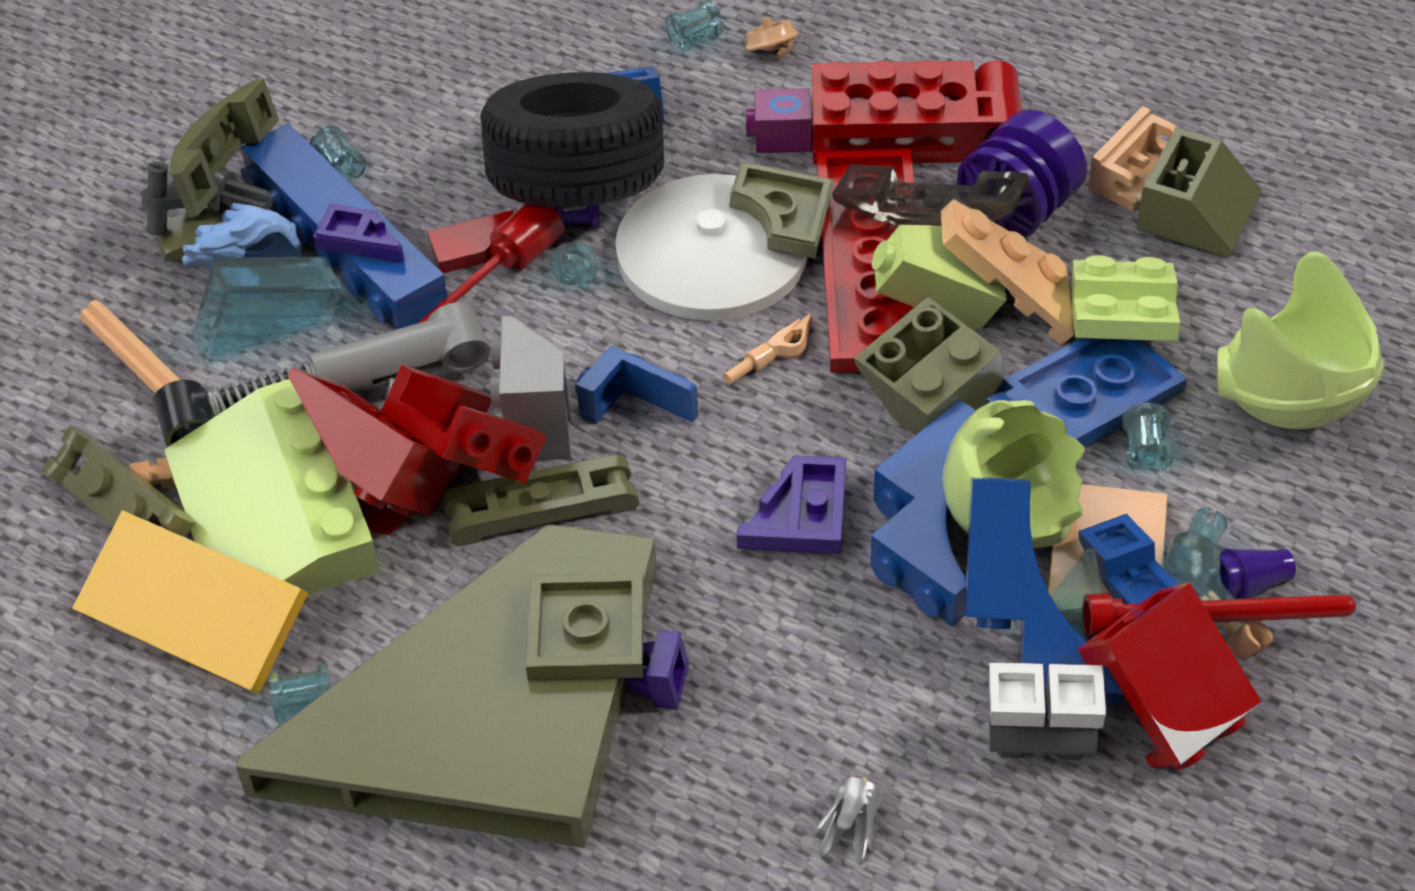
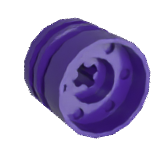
(1036, 146)

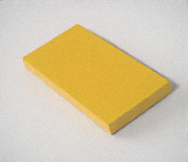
(190, 601)

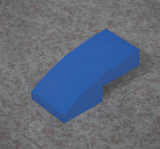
(1125, 559)

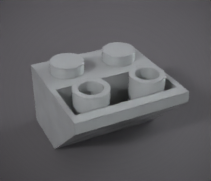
(532, 385)

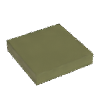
(585, 626)

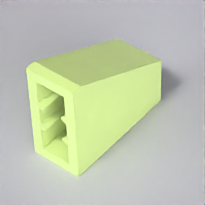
(918, 266)

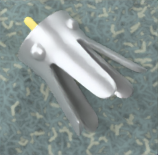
(857, 804)

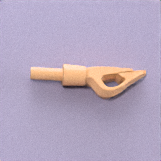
(776, 347)

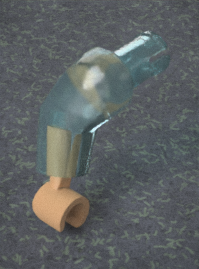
(1195, 559)

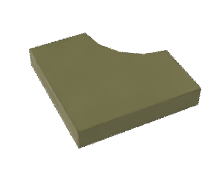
(786, 204)

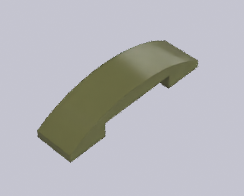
(216, 137)

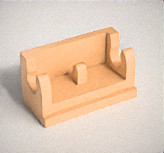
(1128, 159)

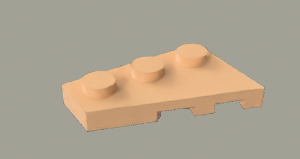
(1031, 275)

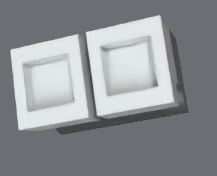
(1054, 722)

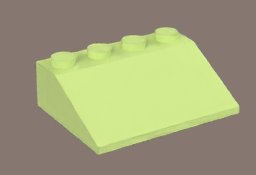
(272, 493)

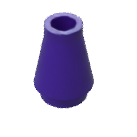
(1254, 571)

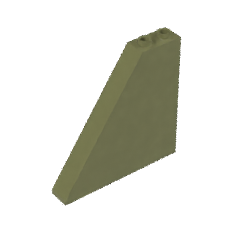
(451, 724)

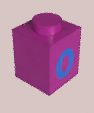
(780, 120)

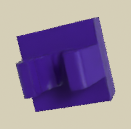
(665, 670)

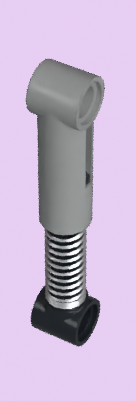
(447, 341)

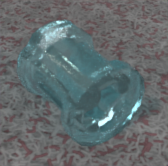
(694, 25)
(339, 153)
(1148, 439)
(297, 691)

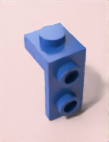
(623, 372)

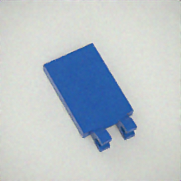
(1094, 384)

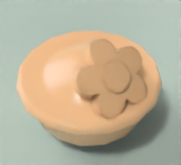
(772, 36)

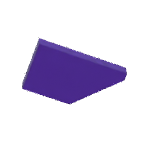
(356, 233)

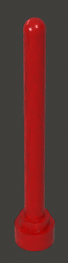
(1102, 610)

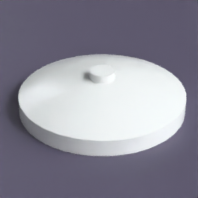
(699, 255)

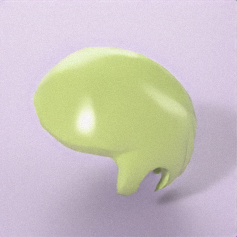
(1018, 443)

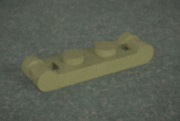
(111, 485)
(545, 498)

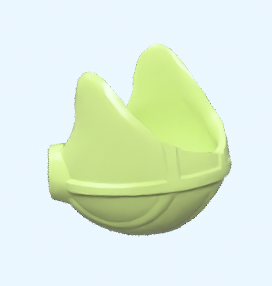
(1307, 360)

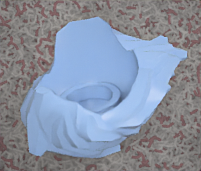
(245, 233)

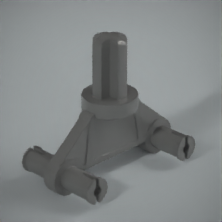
(161, 197)

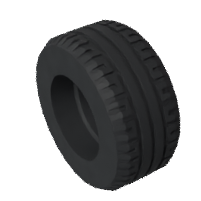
(572, 139)

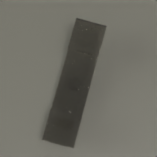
(880, 196)

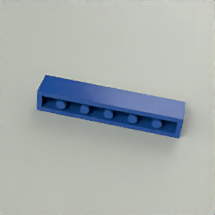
(303, 190)

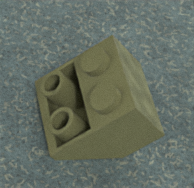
(1198, 194)
(929, 365)

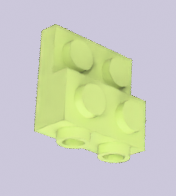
(1124, 299)

